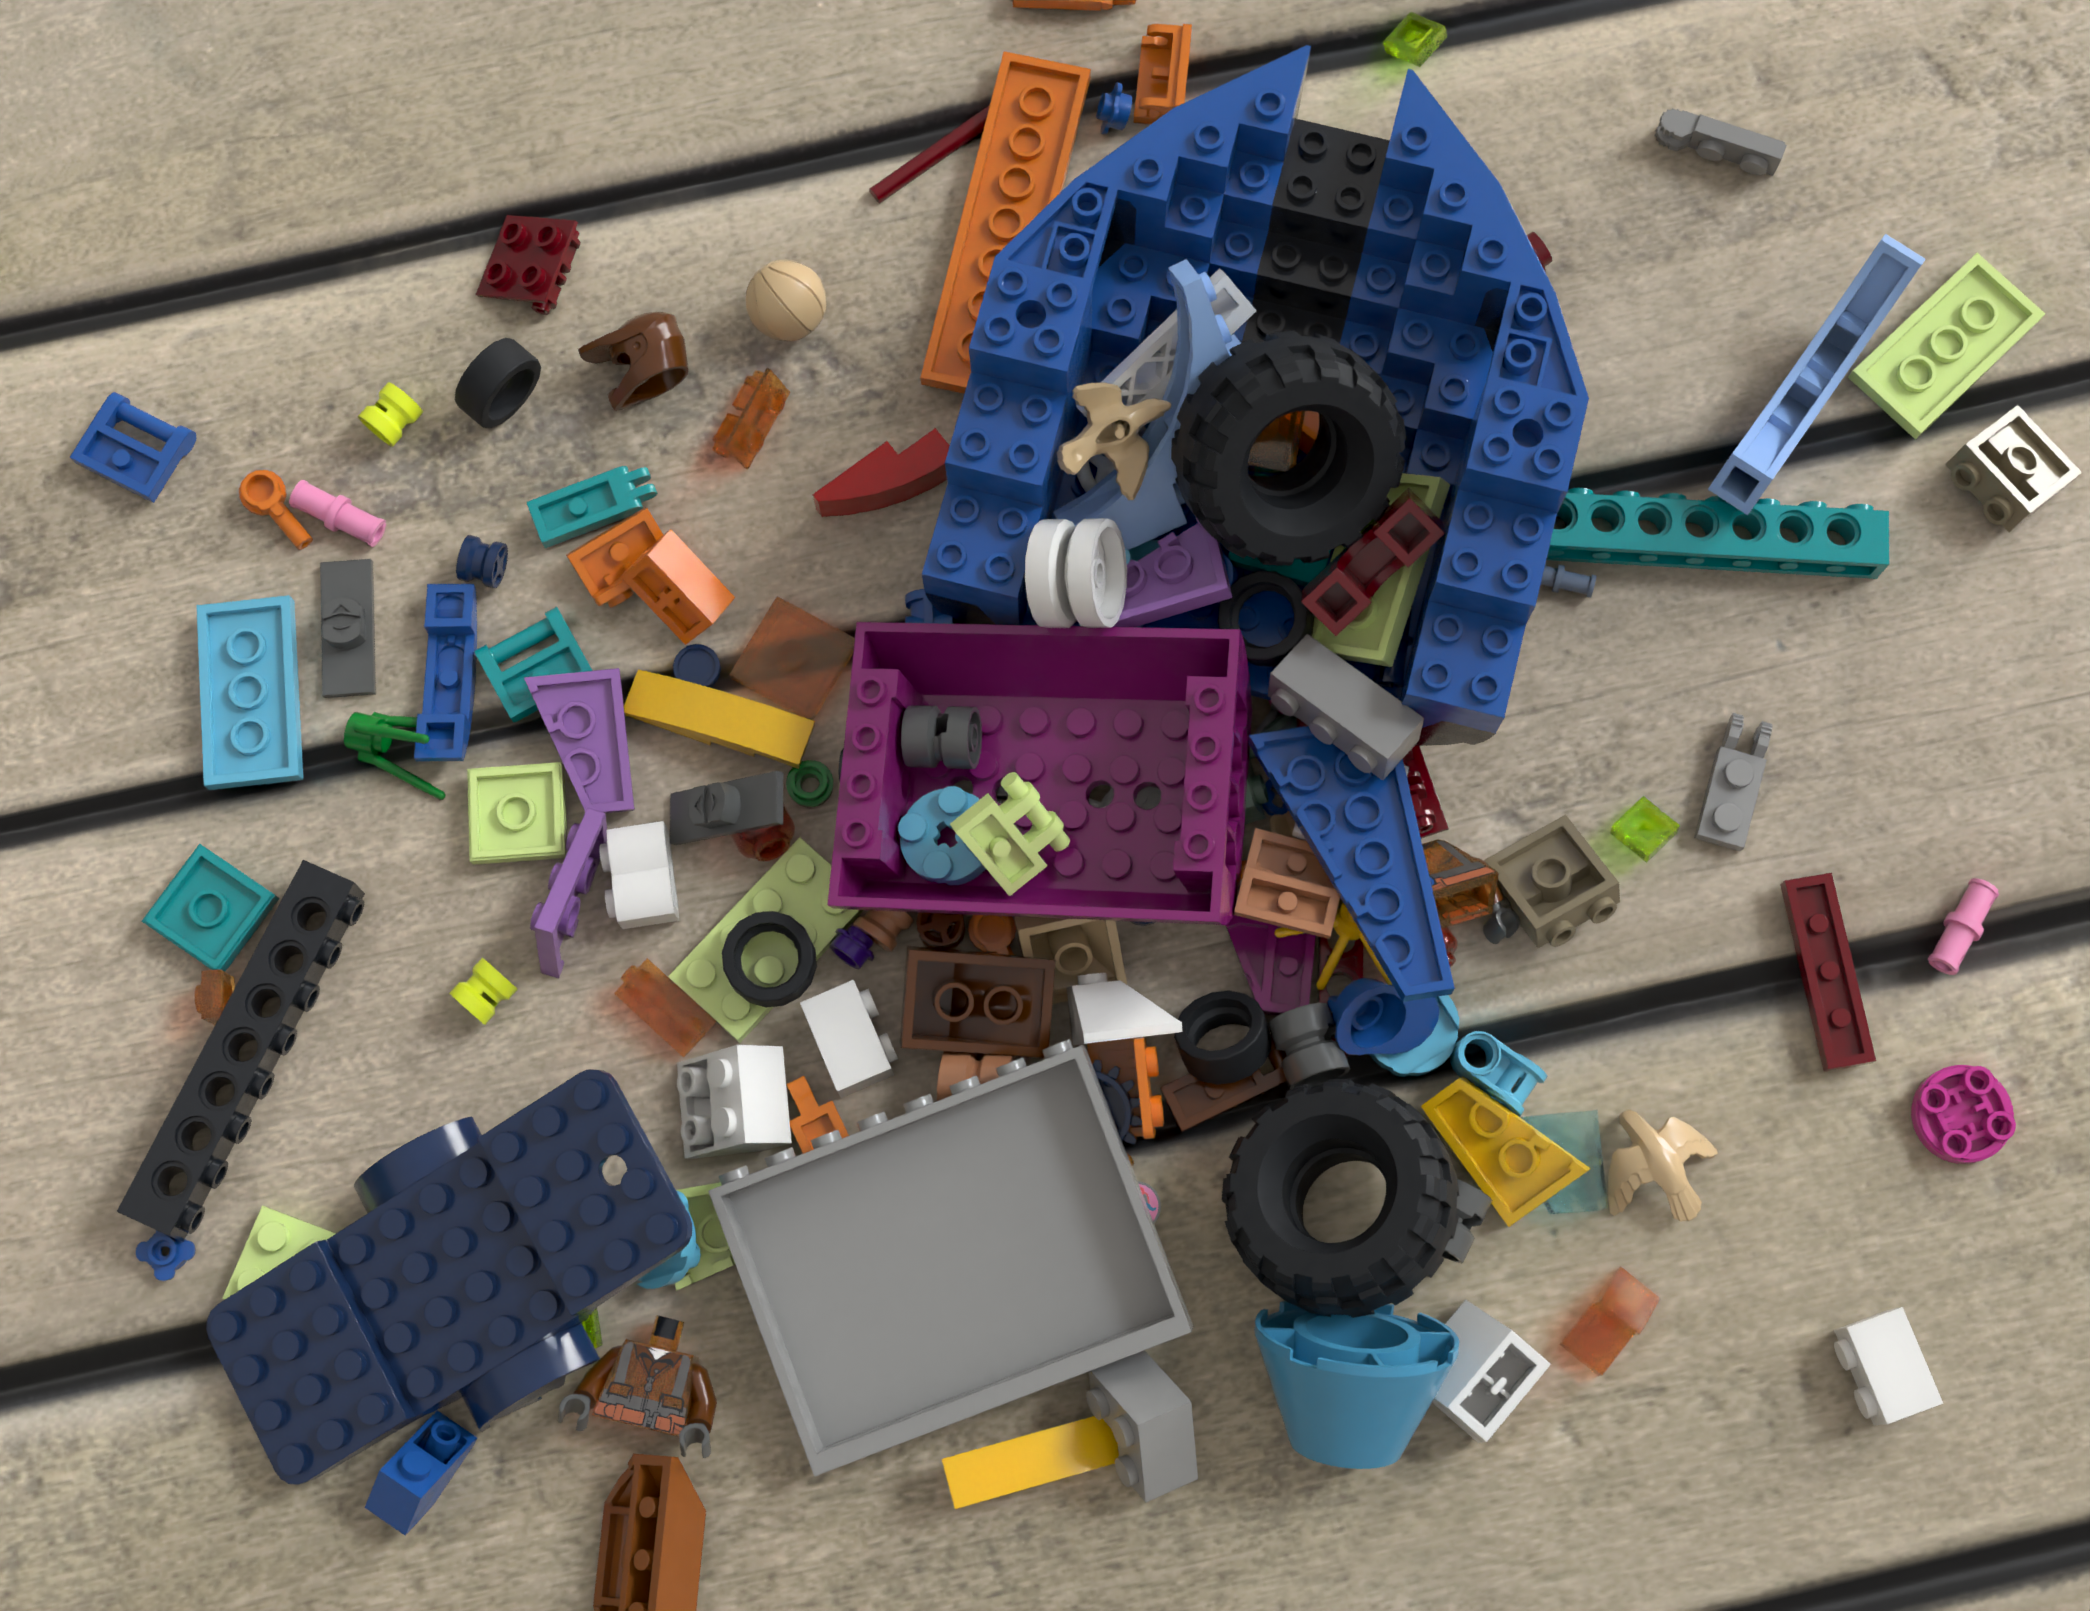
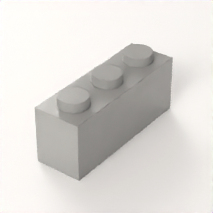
(1344, 707)

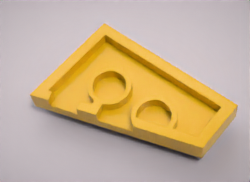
(1501, 1150)

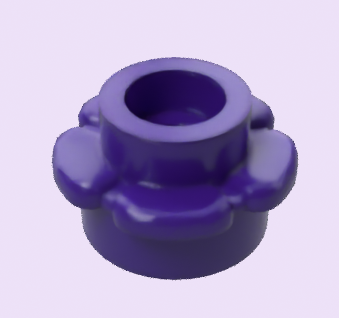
(852, 947)

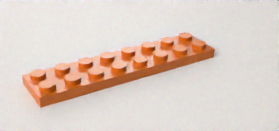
(1013, 179)

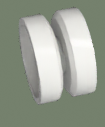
(1076, 573)

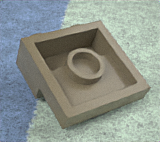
(2012, 469)
(1555, 882)

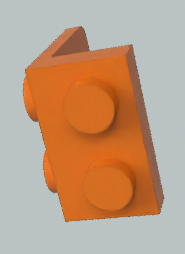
(1139, 1064)

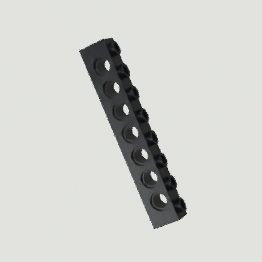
(218, 1064)

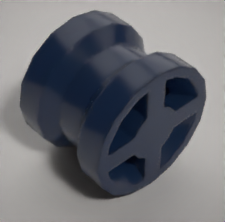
(482, 561)

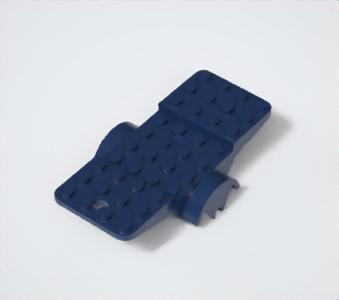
(453, 1281)

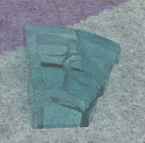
(1579, 1136)

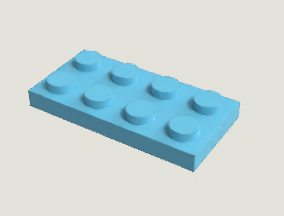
(249, 692)

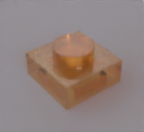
(213, 994)

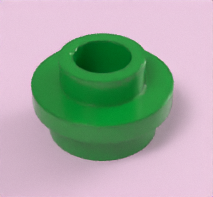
(810, 769)

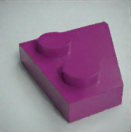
(1273, 966)

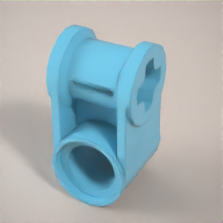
(1499, 1072)

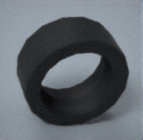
(497, 382)
(1255, 583)
(741, 935)
(1235, 1061)

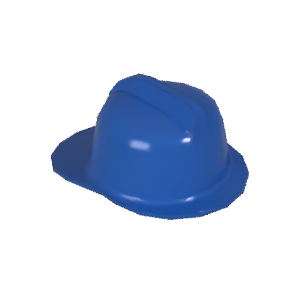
(1376, 1020)

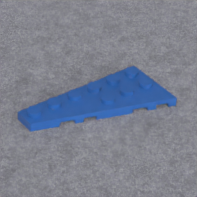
(1369, 850)

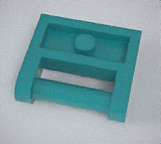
(558, 658)

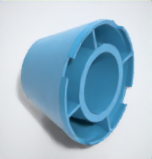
(1353, 1384)

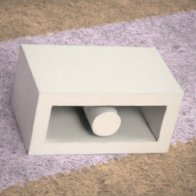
(848, 1038)
(1886, 1367)

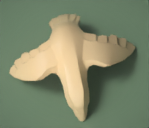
(1112, 432)
(1657, 1158)

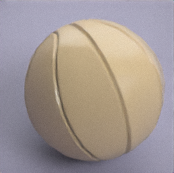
(785, 300)

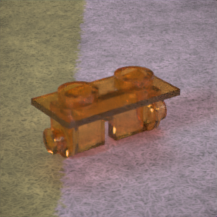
(761, 402)
(664, 1007)

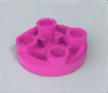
(1962, 1114)

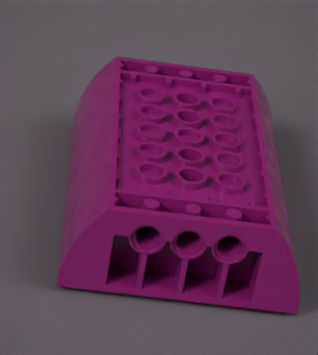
(1066, 717)

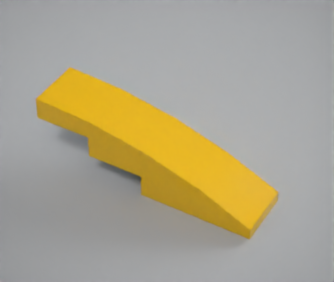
(718, 718)
(1030, 1461)

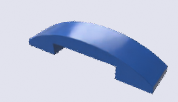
(448, 672)

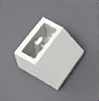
(733, 1101)
(1489, 1374)

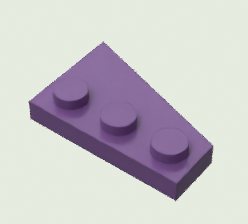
(1175, 578)
(589, 733)
(566, 881)

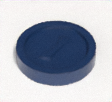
(697, 665)

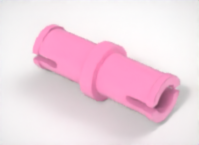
(337, 513)
(1963, 926)

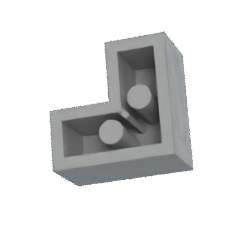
(1149, 1423)

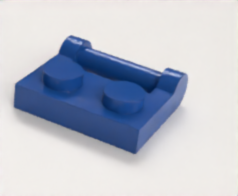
(126, 459)

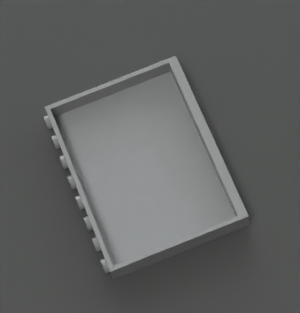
(949, 1257)

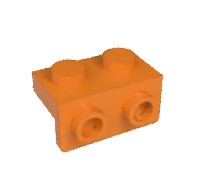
(611, 554)

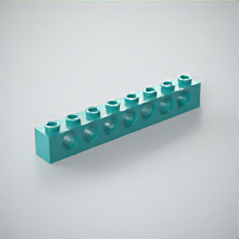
(1767, 552)

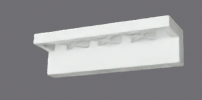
(1150, 365)

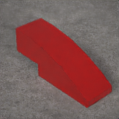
(885, 478)

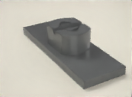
(347, 628)
(726, 808)

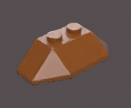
(650, 1539)

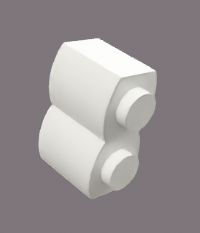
(641, 875)

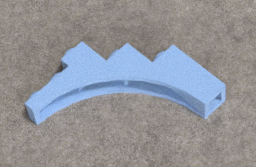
(1816, 374)
(1157, 506)

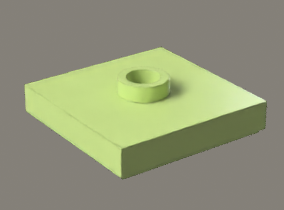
(517, 813)

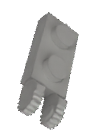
(1720, 141)
(1733, 787)

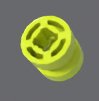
(390, 414)
(483, 991)

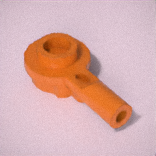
(265, 494)
(992, 933)

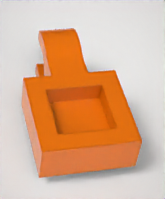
(814, 1119)

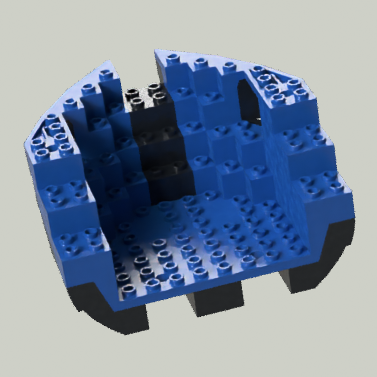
(1325, 233)

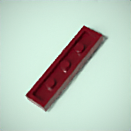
(1828, 972)

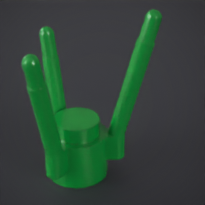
(375, 734)

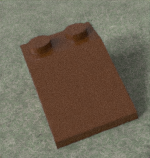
(976, 1002)

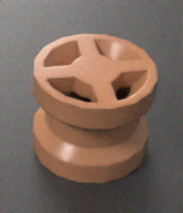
(884, 927)

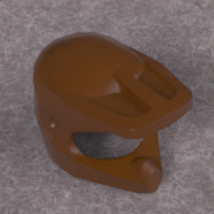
(651, 348)

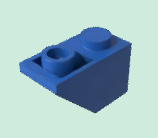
(419, 1472)

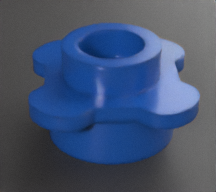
(1114, 109)
(165, 1266)

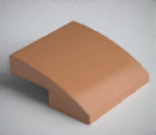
(1286, 886)

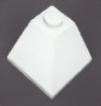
(1114, 1012)

